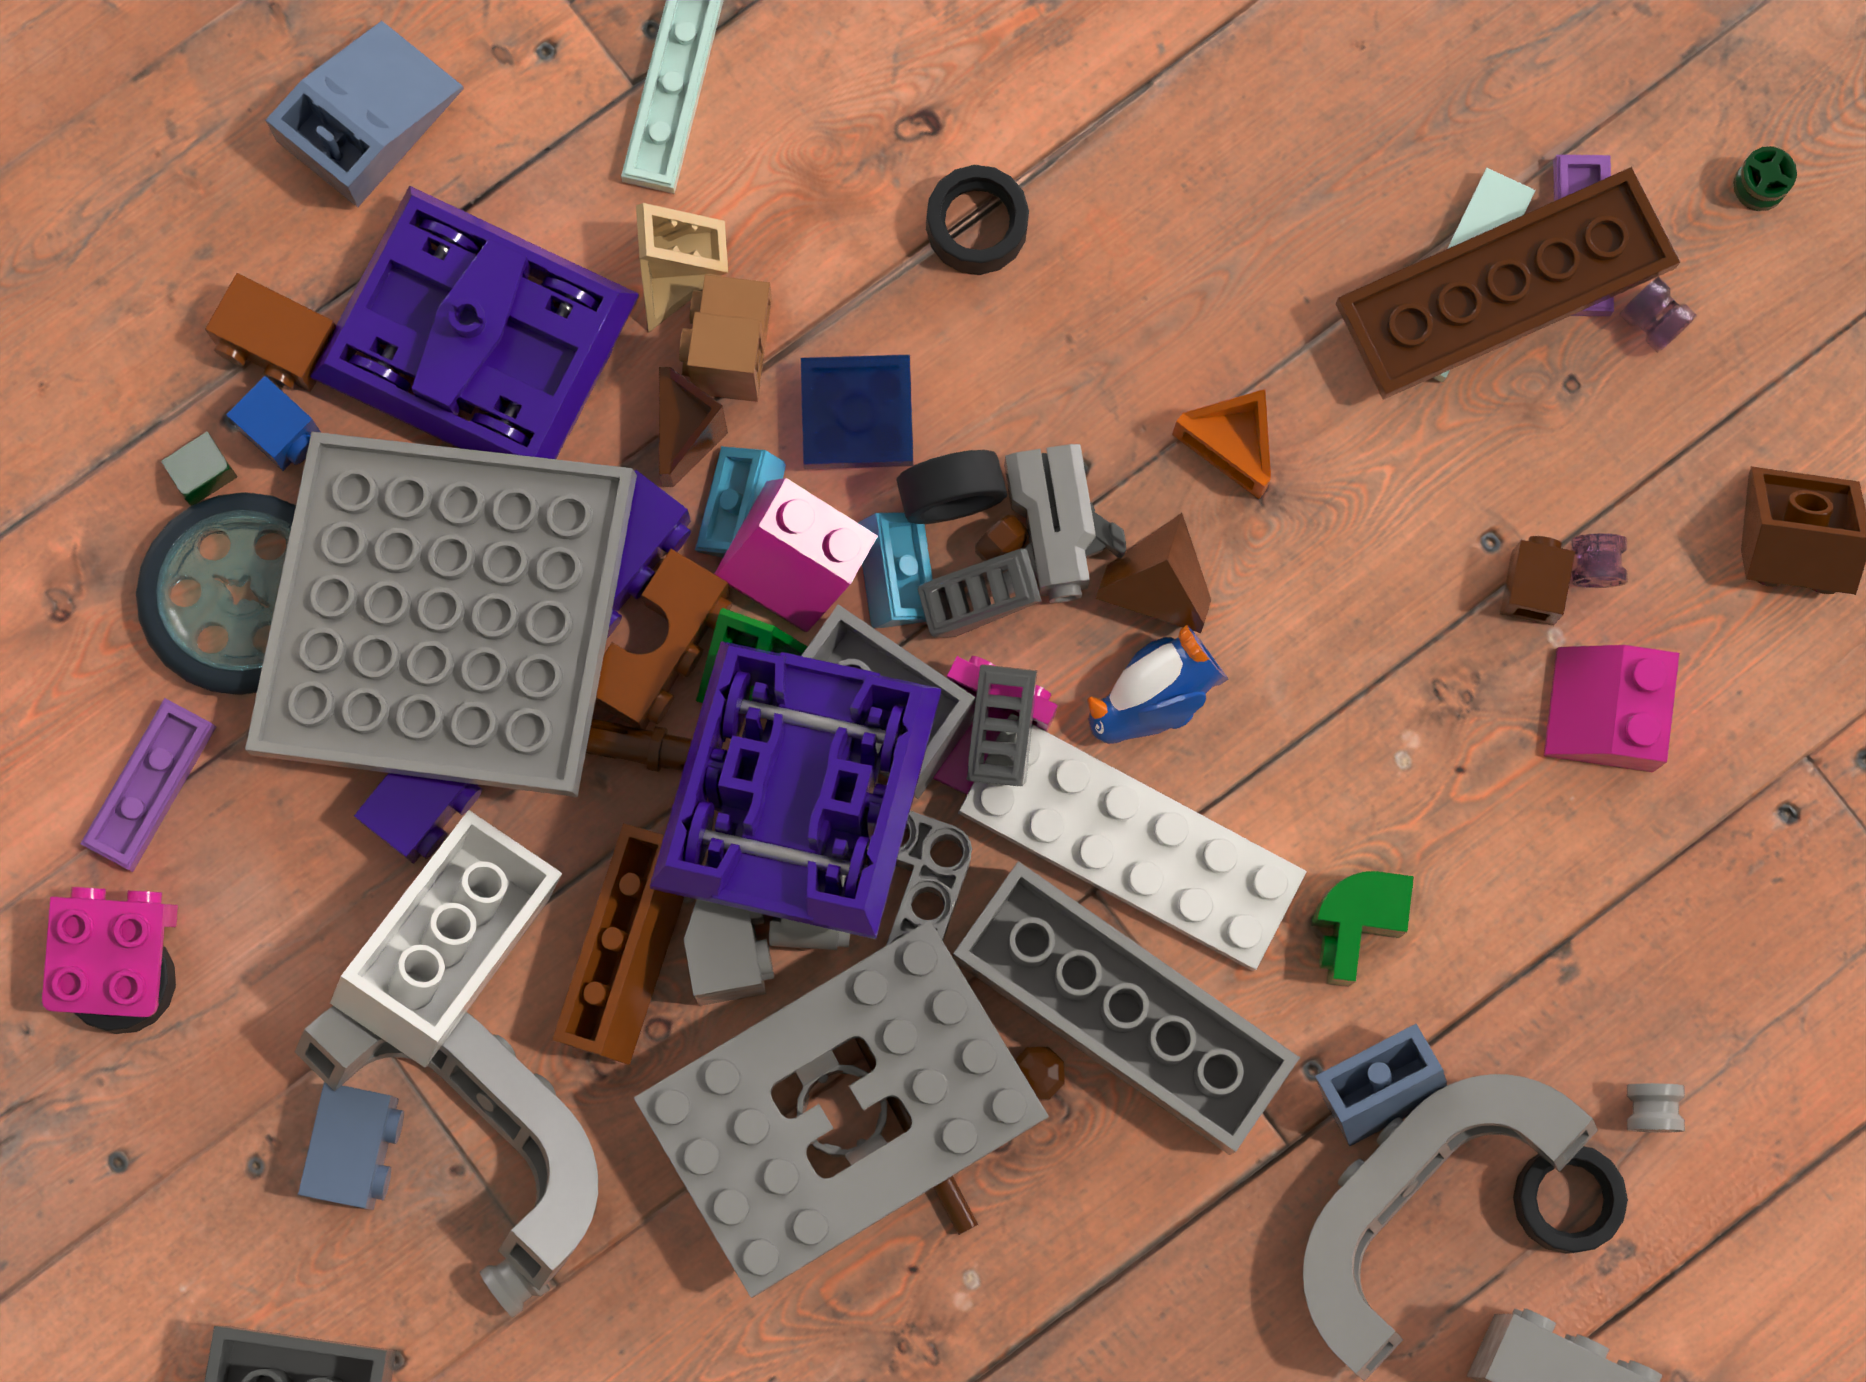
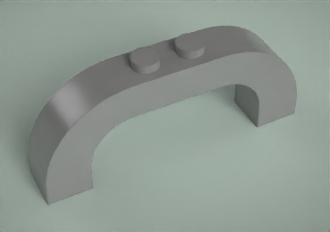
(514, 1103)
(1396, 1171)

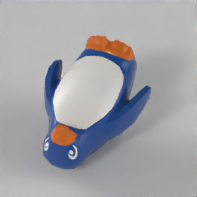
(1157, 689)

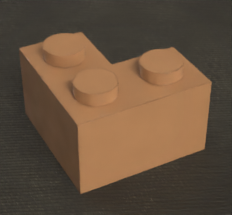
(727, 337)

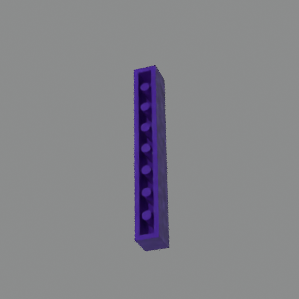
(413, 809)

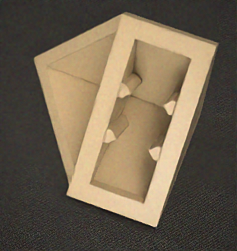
(676, 256)

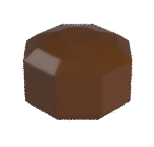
(1002, 538)
(1042, 1070)

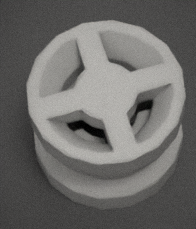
(1655, 1107)
(510, 1286)

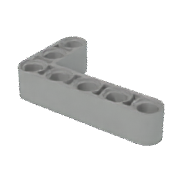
(928, 875)

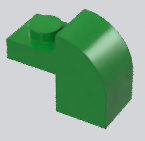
(1357, 905)

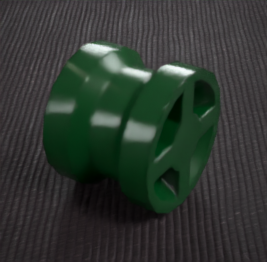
(1773, 168)

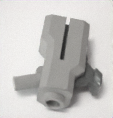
(1060, 519)

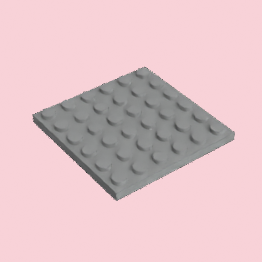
(443, 613)

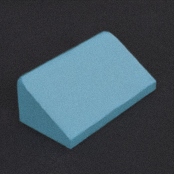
(734, 489)
(895, 570)

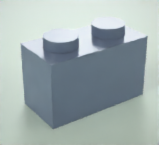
(1381, 1084)
(351, 1147)

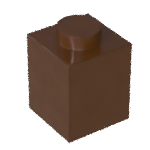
(1538, 580)

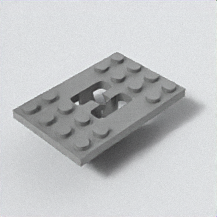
(752, 1162)

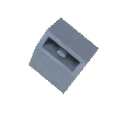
(363, 111)

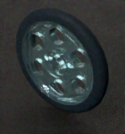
(176, 557)

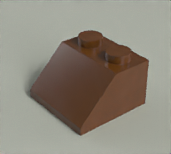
(1804, 531)

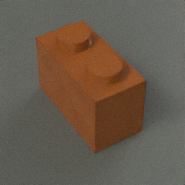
(269, 332)

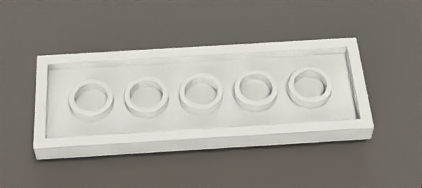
(1139, 847)

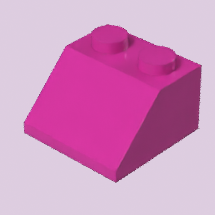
(794, 553)
(1612, 706)

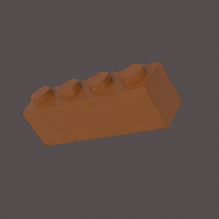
(620, 953)

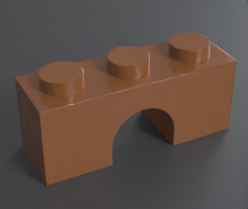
(639, 684)

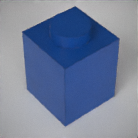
(274, 424)

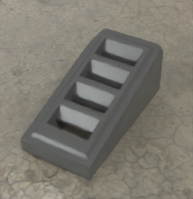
(947, 604)
(1001, 774)

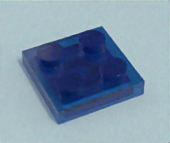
(856, 411)

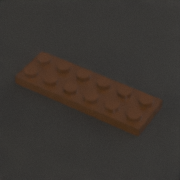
(1507, 283)

